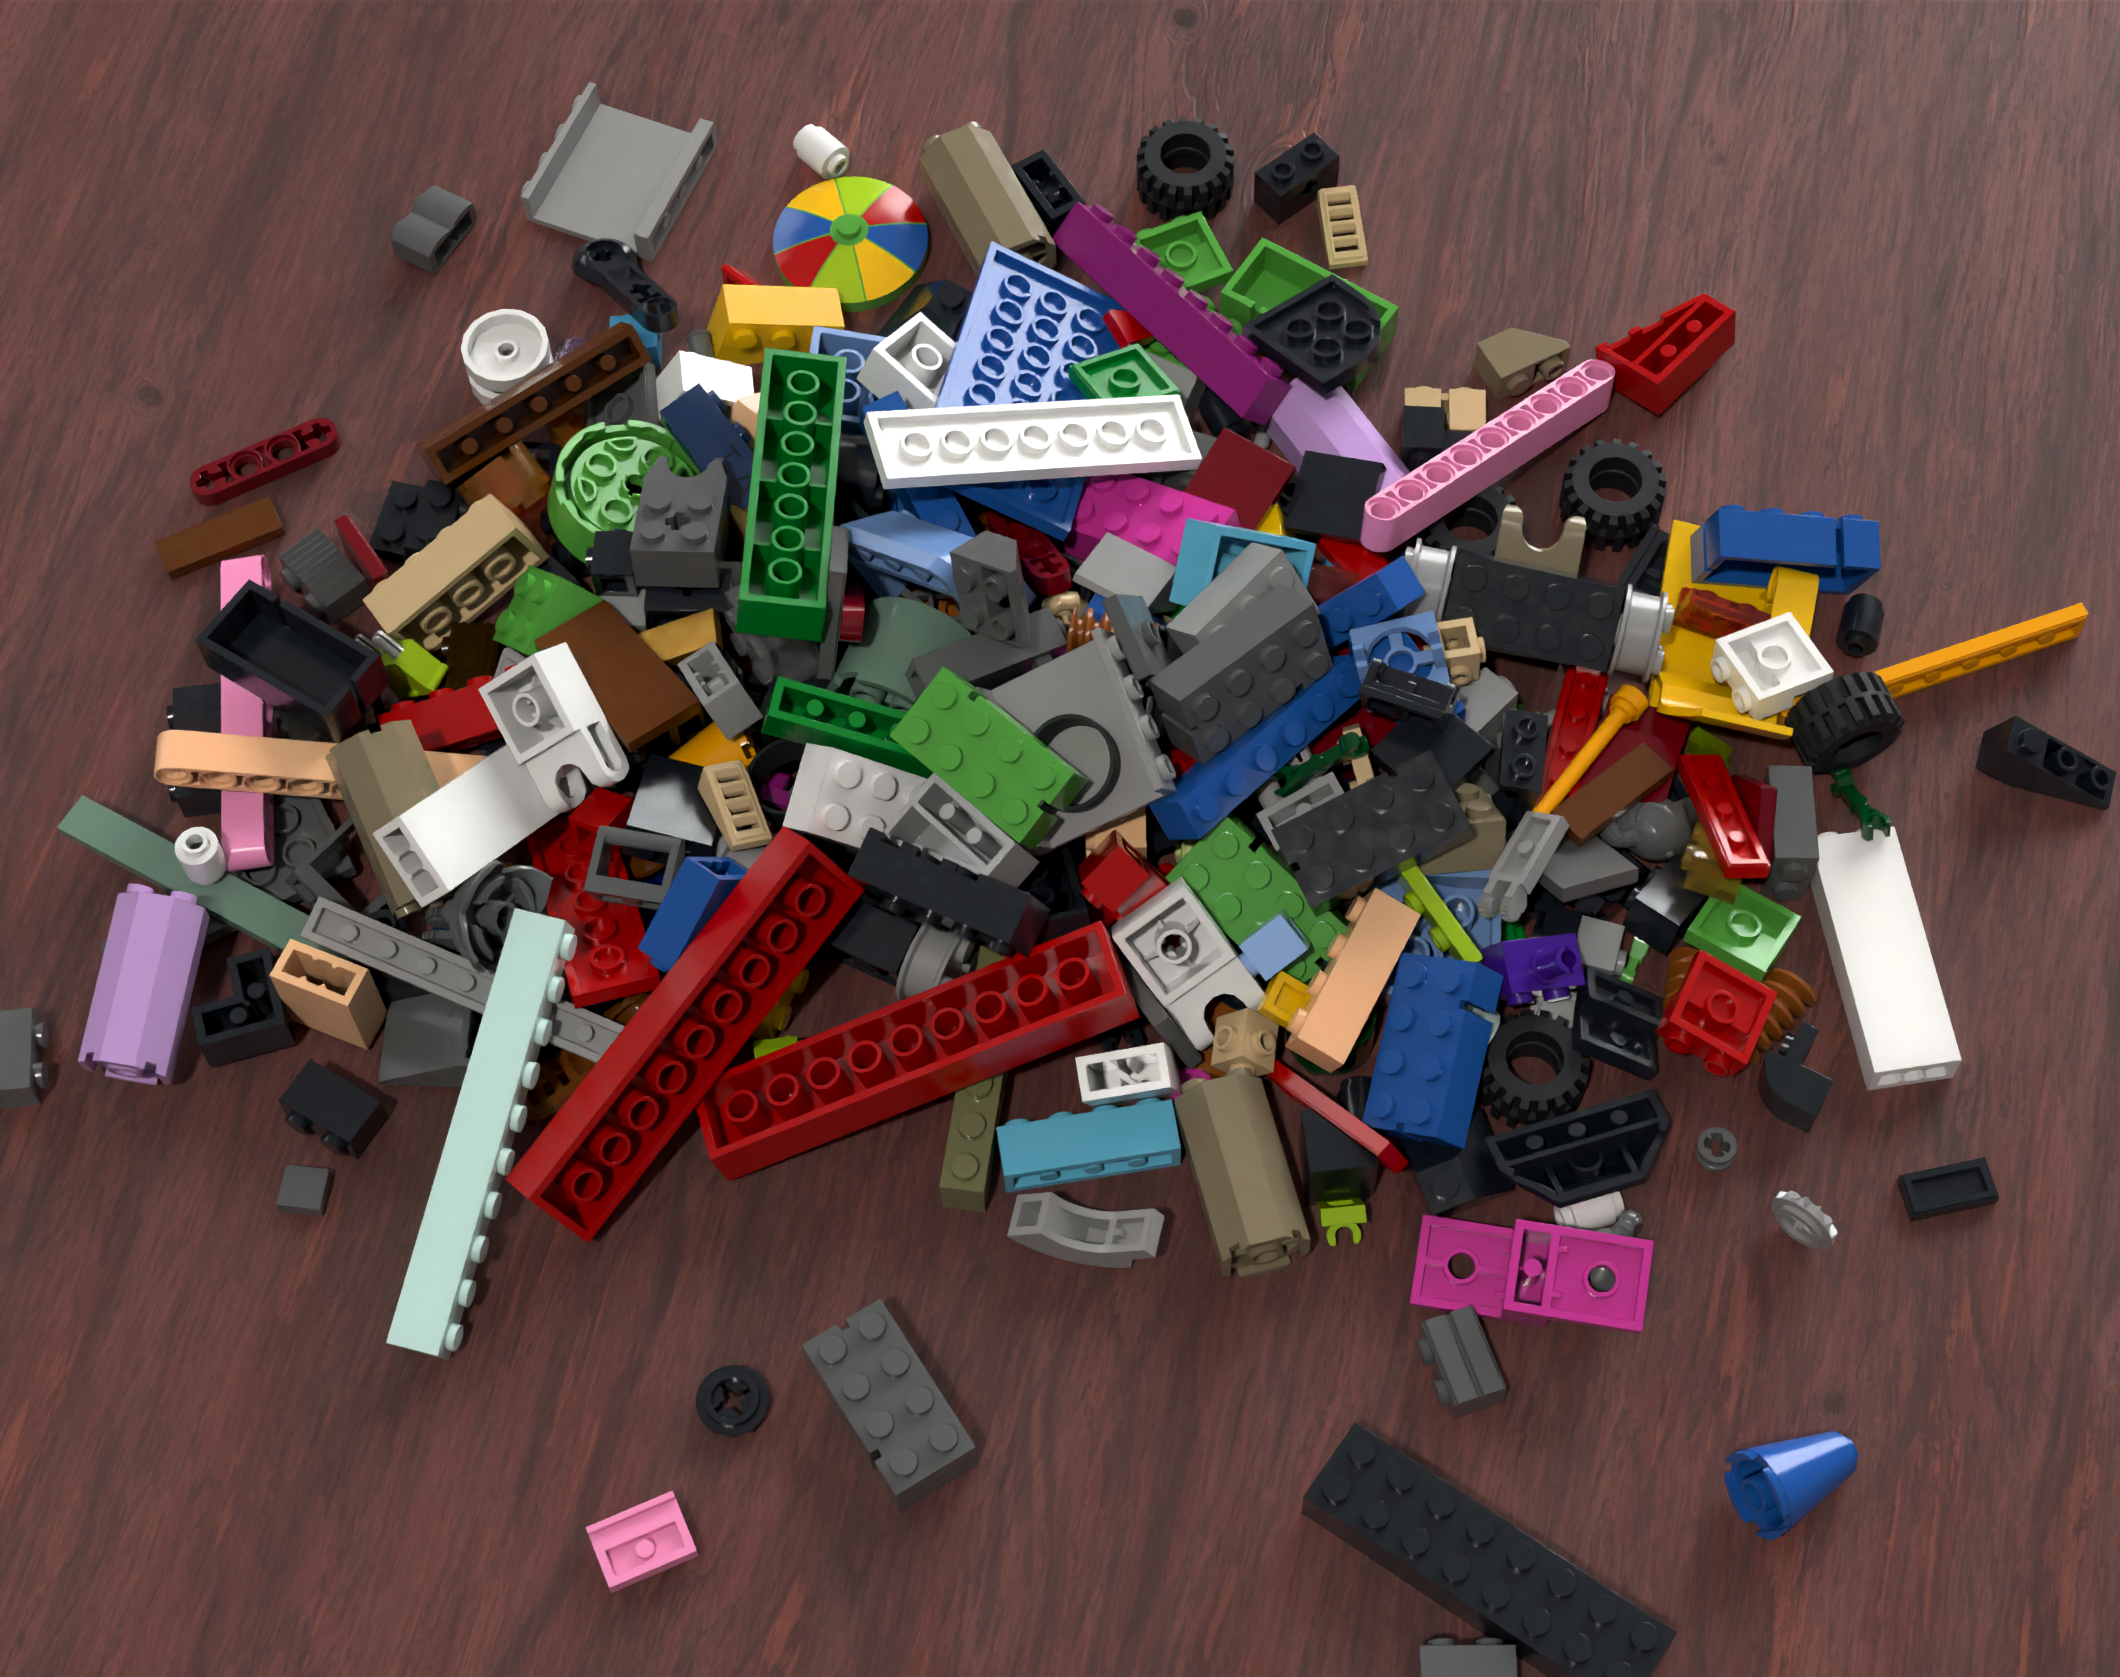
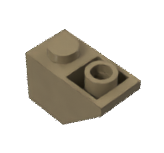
(1518, 360)

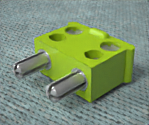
(408, 665)

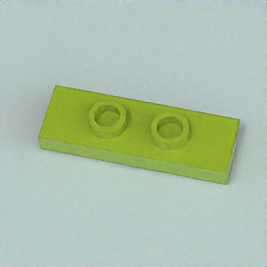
(1445, 929)

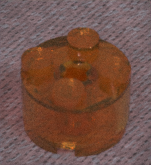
(510, 479)

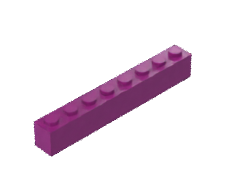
(1172, 313)

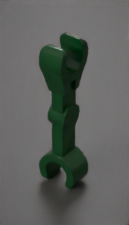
(1349, 748)
(1868, 817)

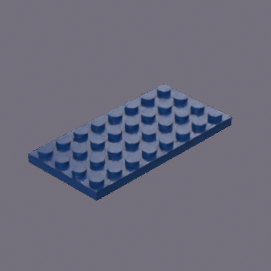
(1017, 349)

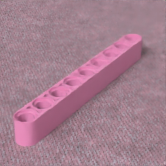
(1486, 456)
(245, 816)

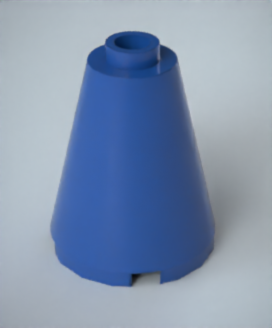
(1787, 1479)

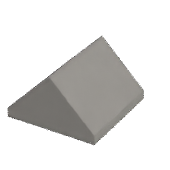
(1128, 570)

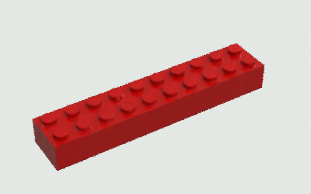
(685, 1034)
(915, 1051)

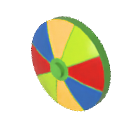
(854, 239)

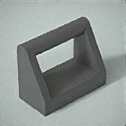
(629, 892)

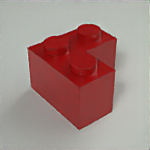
(1119, 877)

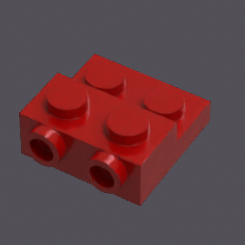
(1716, 1015)

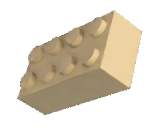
(456, 575)

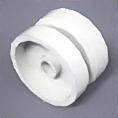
(504, 351)

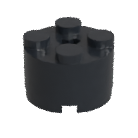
(858, 472)

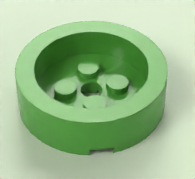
(593, 475)

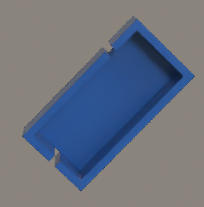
(1745, 546)
(1432, 1050)

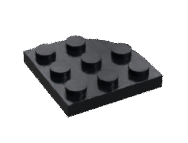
(1320, 334)

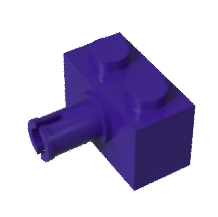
(1536, 968)

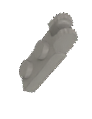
(1521, 865)

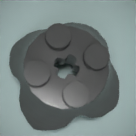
(485, 906)

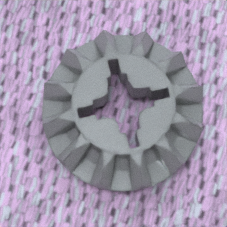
(1803, 1220)

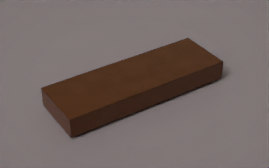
(220, 538)
(1613, 793)

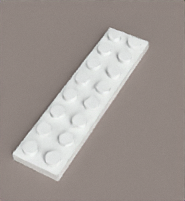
(1031, 441)

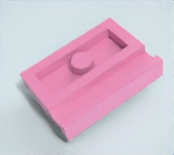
(642, 1541)

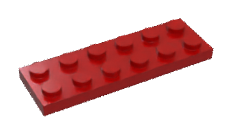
(608, 934)

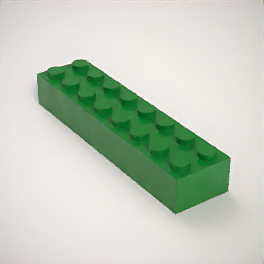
(792, 496)

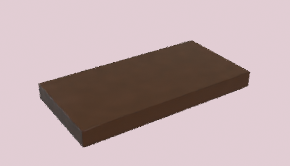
(625, 675)

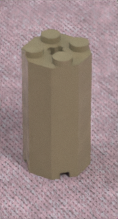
(982, 196)
(379, 781)
(1241, 1173)

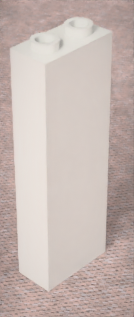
(465, 825)
(1882, 961)

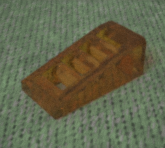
(549, 1071)

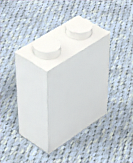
(1128, 1075)

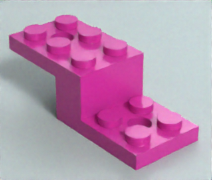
(1533, 1273)

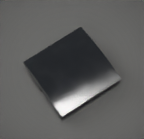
(1617, 1023)

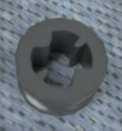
(1727, 1143)

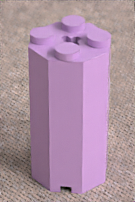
(1329, 426)
(144, 985)

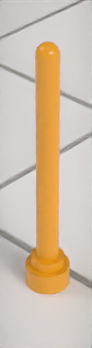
(1625, 707)

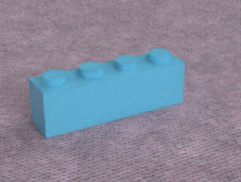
(1088, 1144)

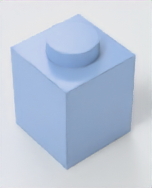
(1272, 946)

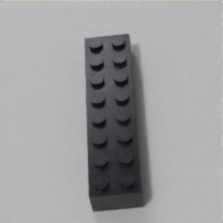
(1480, 1565)

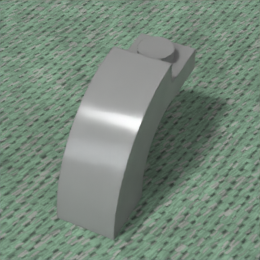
(1084, 1234)

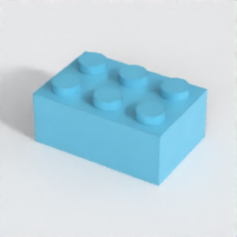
(1212, 546)

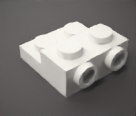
(1769, 665)

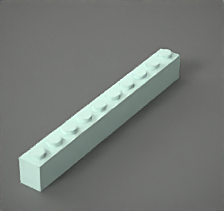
(482, 1135)

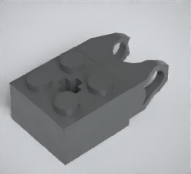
(681, 527)

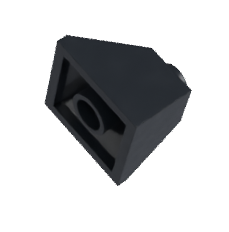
(939, 301)
(1455, 1177)

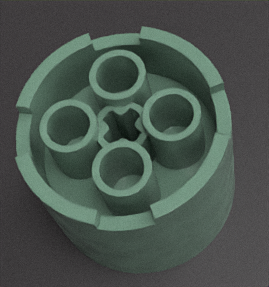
(891, 637)

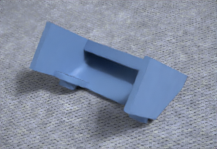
(900, 548)

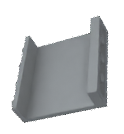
(617, 175)
(1097, 686)

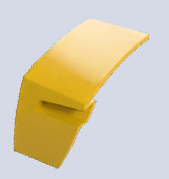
(1685, 679)

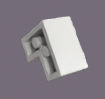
(688, 369)

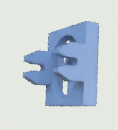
(1420, 624)

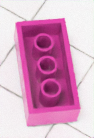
(1140, 514)

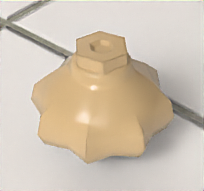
(1064, 605)

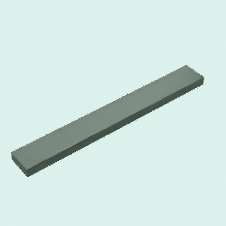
(156, 862)

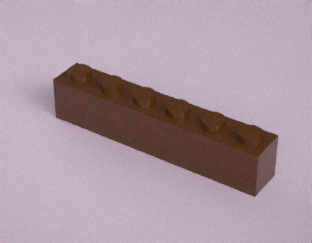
(533, 402)

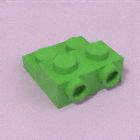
(1189, 250)
(1745, 933)

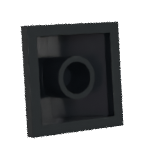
(1333, 1162)

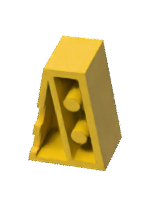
(770, 317)

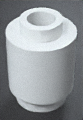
(821, 151)
(200, 855)
(1591, 1213)

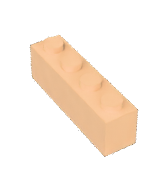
(1352, 979)

